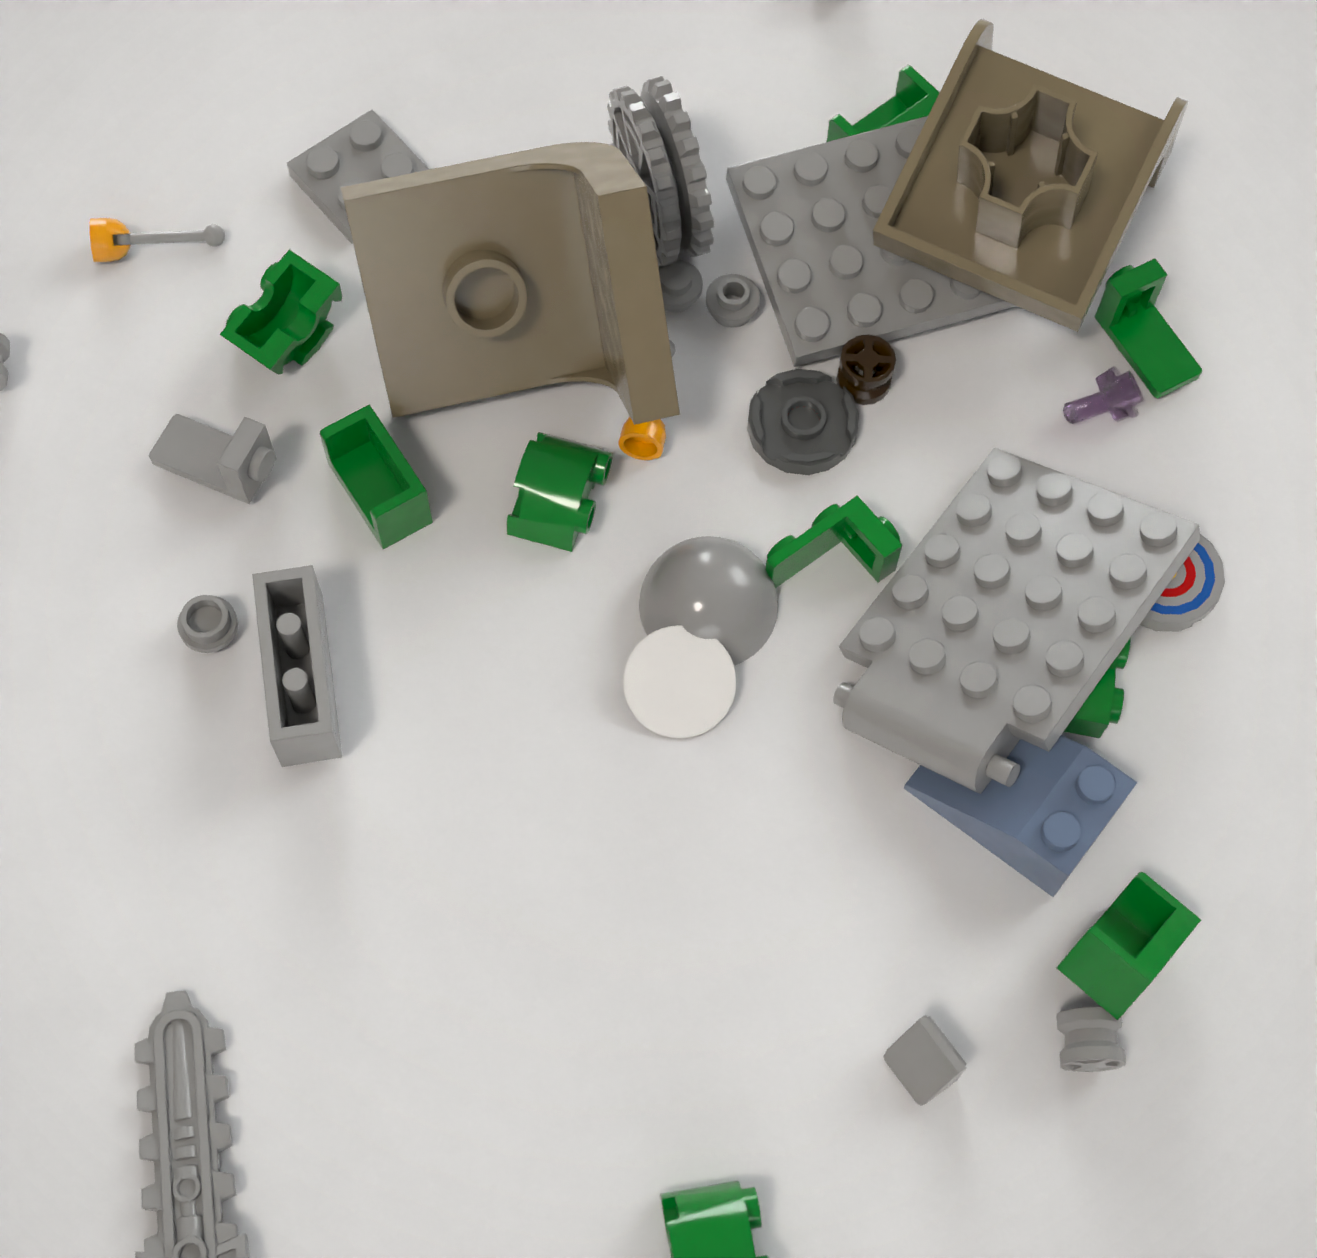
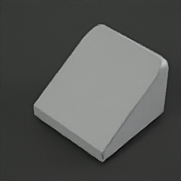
(924, 1060)

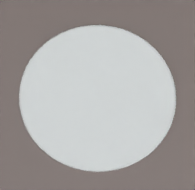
(679, 683)

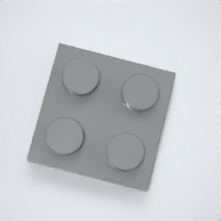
(351, 156)

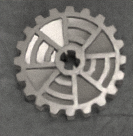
(665, 154)

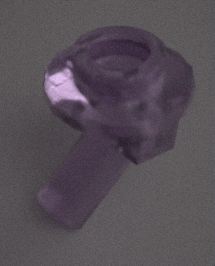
(1117, 395)

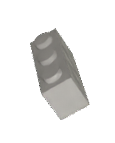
(296, 666)

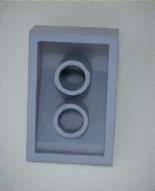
(1044, 818)

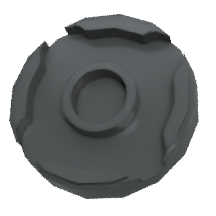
(802, 422)

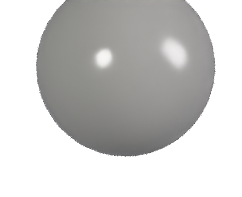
(712, 592)

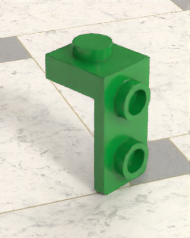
(1141, 331)
(865, 535)

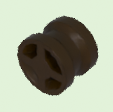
(876, 361)

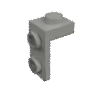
(214, 458)

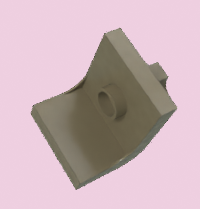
(1023, 182)
(514, 279)

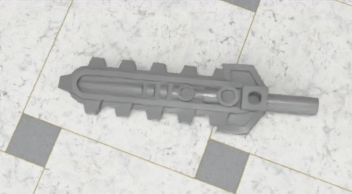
(186, 1137)

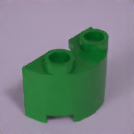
(288, 316)
(555, 490)
(712, 1221)

